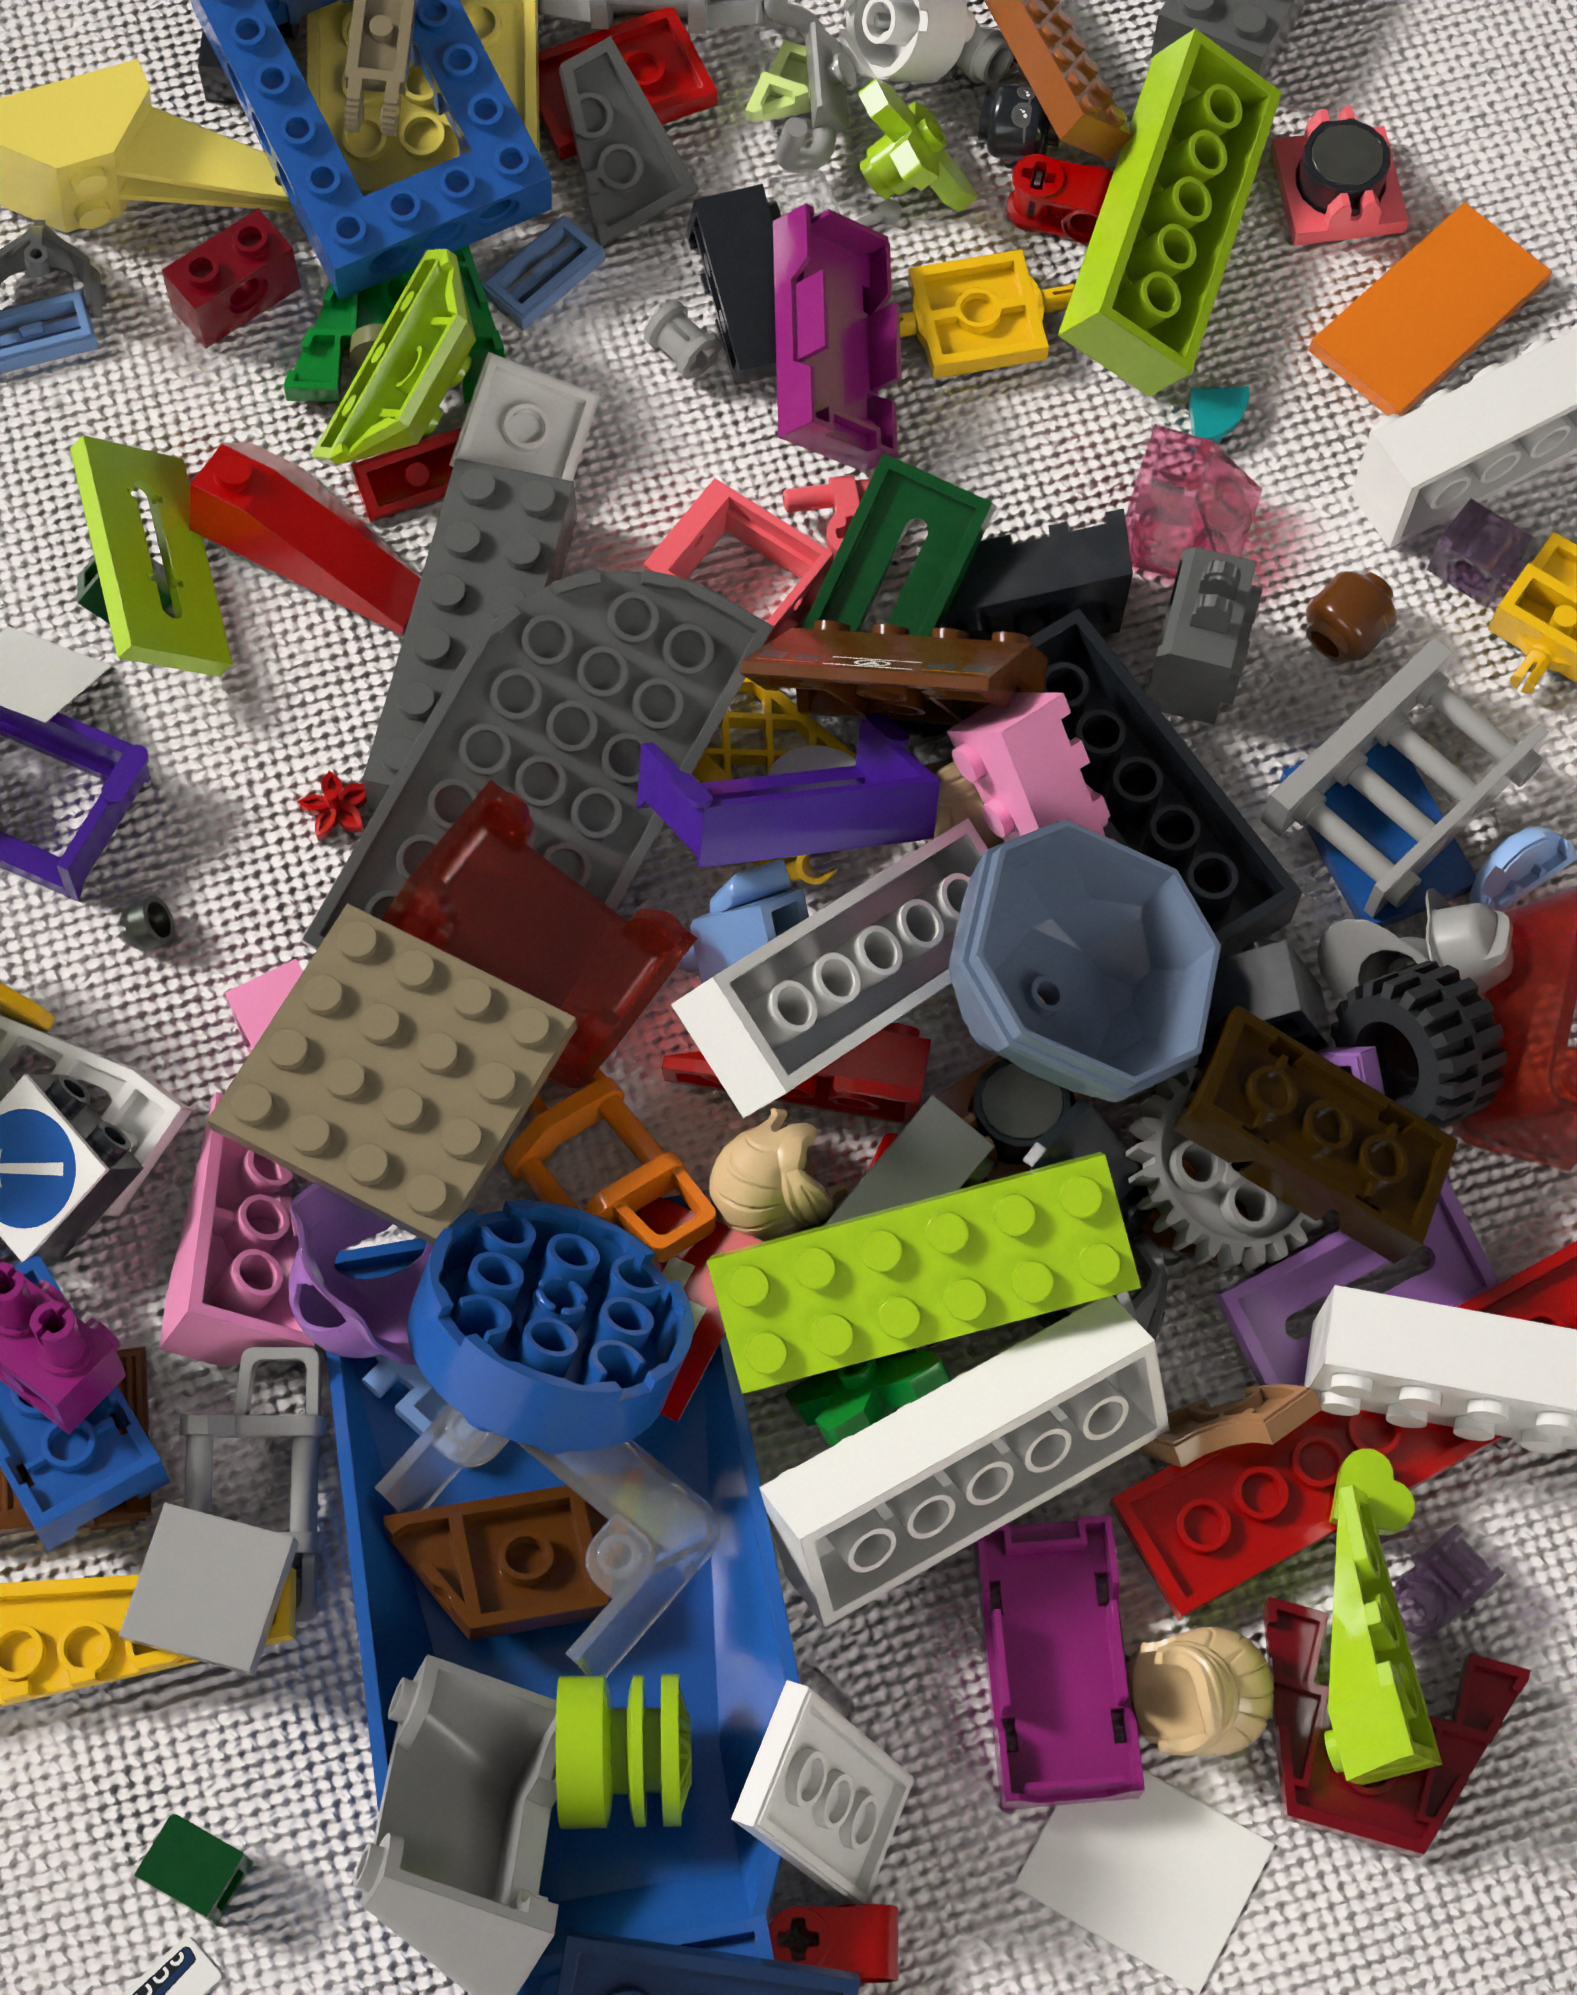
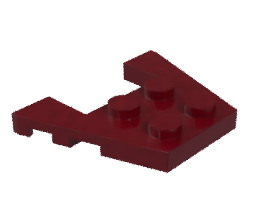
(1389, 1813)

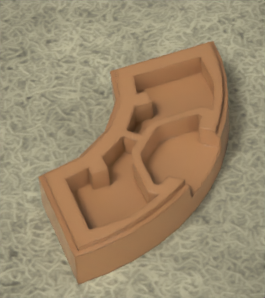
(1261, 1417)

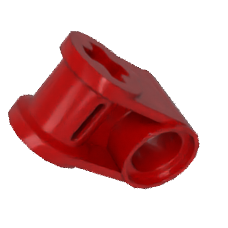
(1065, 199)
(844, 1938)

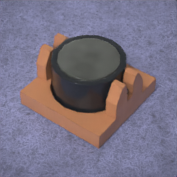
(1008, 1110)

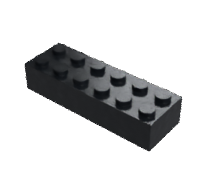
(1161, 792)

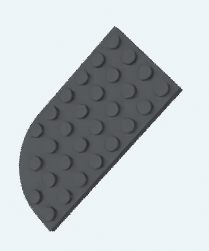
(558, 716)

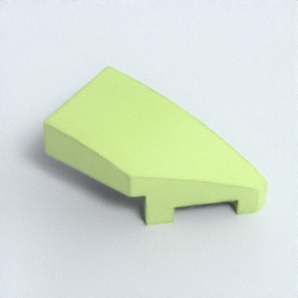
(783, 89)

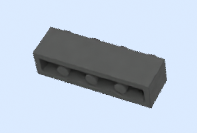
(926, 1159)

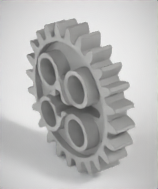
(1205, 1208)

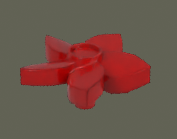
(336, 805)

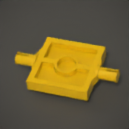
(980, 313)

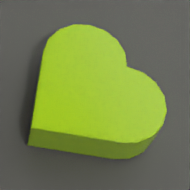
(1389, 1500)

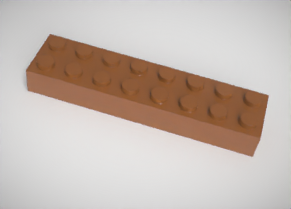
(1062, 75)

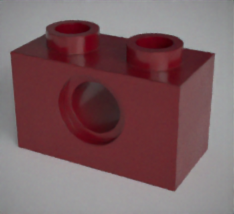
(231, 278)

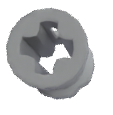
(682, 340)

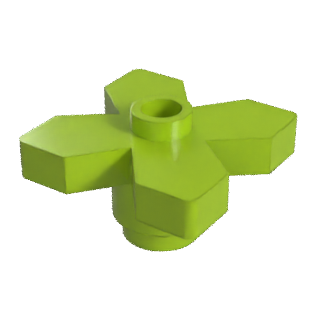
(910, 150)

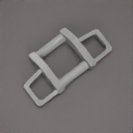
(700, 13)
(305, 1436)

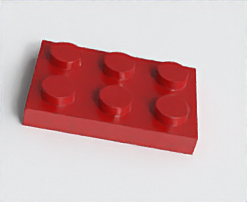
(659, 59)

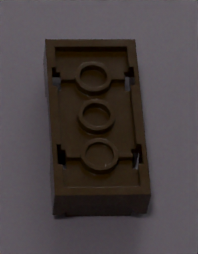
(1316, 1135)

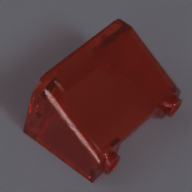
(538, 929)
(1535, 1005)

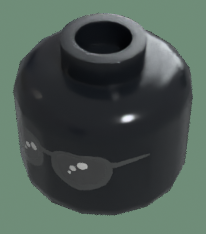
(1015, 123)

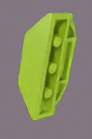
(407, 368)

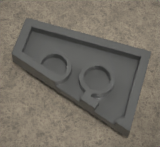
(620, 144)

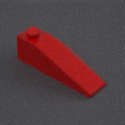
(301, 531)
(873, 1080)

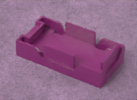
(835, 337)
(1057, 1664)

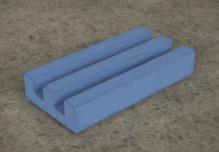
(550, 278)
(47, 342)

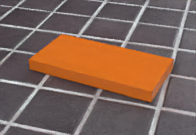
(1430, 311)

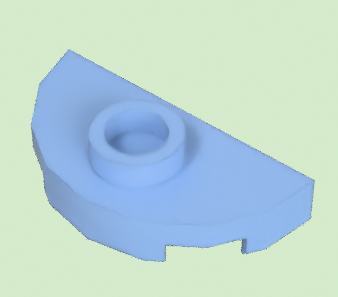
(1520, 866)

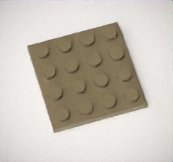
(393, 1074)

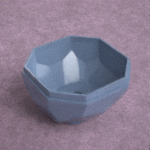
(1106, 948)

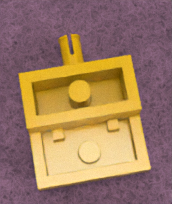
(1542, 614)

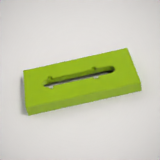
(137, 621)

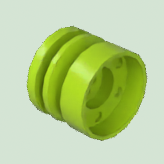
(620, 1751)

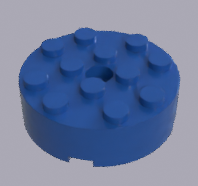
(549, 1327)

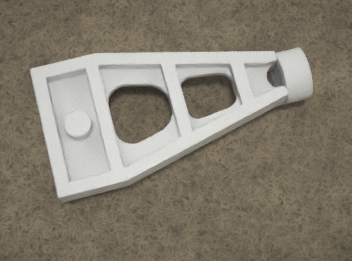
(138, 1105)

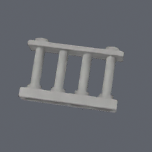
(1385, 721)

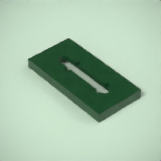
(889, 505)

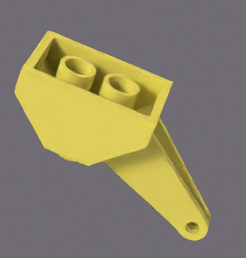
(97, 142)

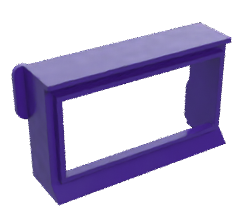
(91, 751)
(767, 817)

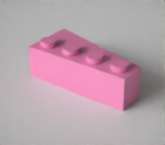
(1027, 766)

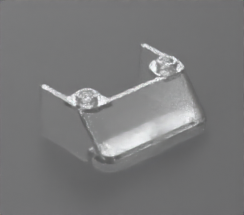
(639, 1558)

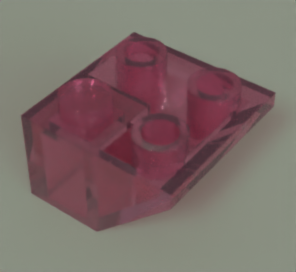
(1187, 499)

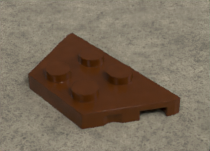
(504, 1559)

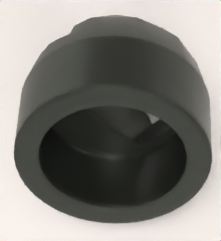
(147, 924)

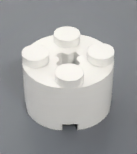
(905, 37)

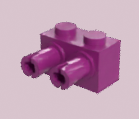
(51, 1353)

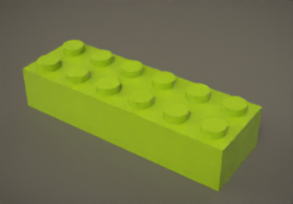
(1171, 214)
(923, 1272)

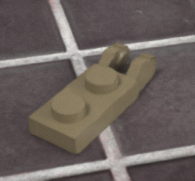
(378, 59)

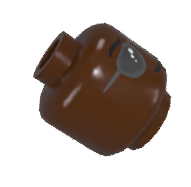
(1351, 616)

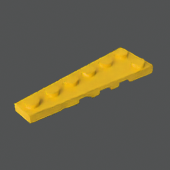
(68, 1638)

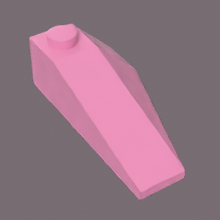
(233, 1258)

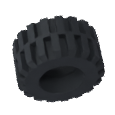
(1430, 1038)

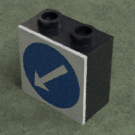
(56, 1166)

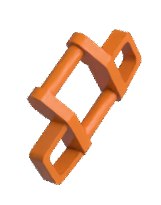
(620, 1200)

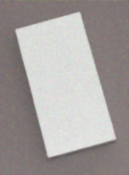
(823, 1795)

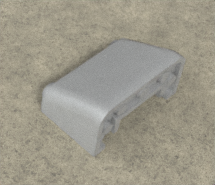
(466, 1826)

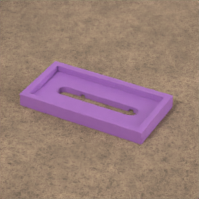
(1265, 1299)

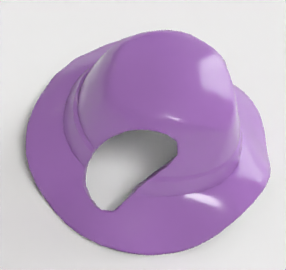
(340, 1311)

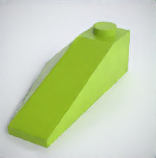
(1373, 1681)

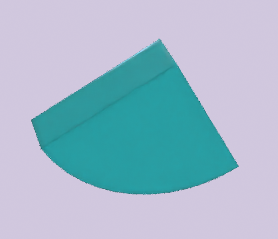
(1216, 411)

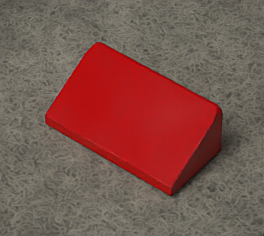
(405, 476)

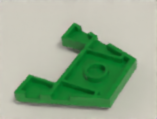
(320, 363)

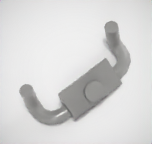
(828, 77)

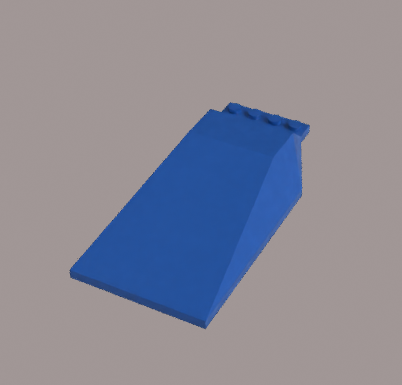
(722, 1634)

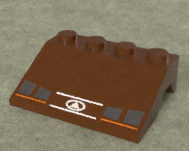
(897, 673)

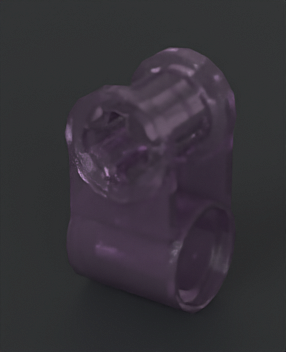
(1445, 1583)

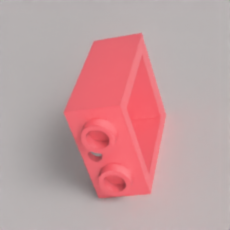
(726, 510)

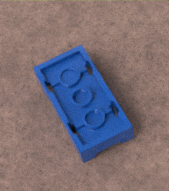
(77, 1472)

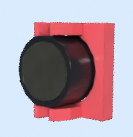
(1335, 181)

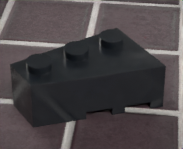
(738, 263)

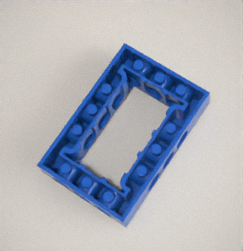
(385, 233)

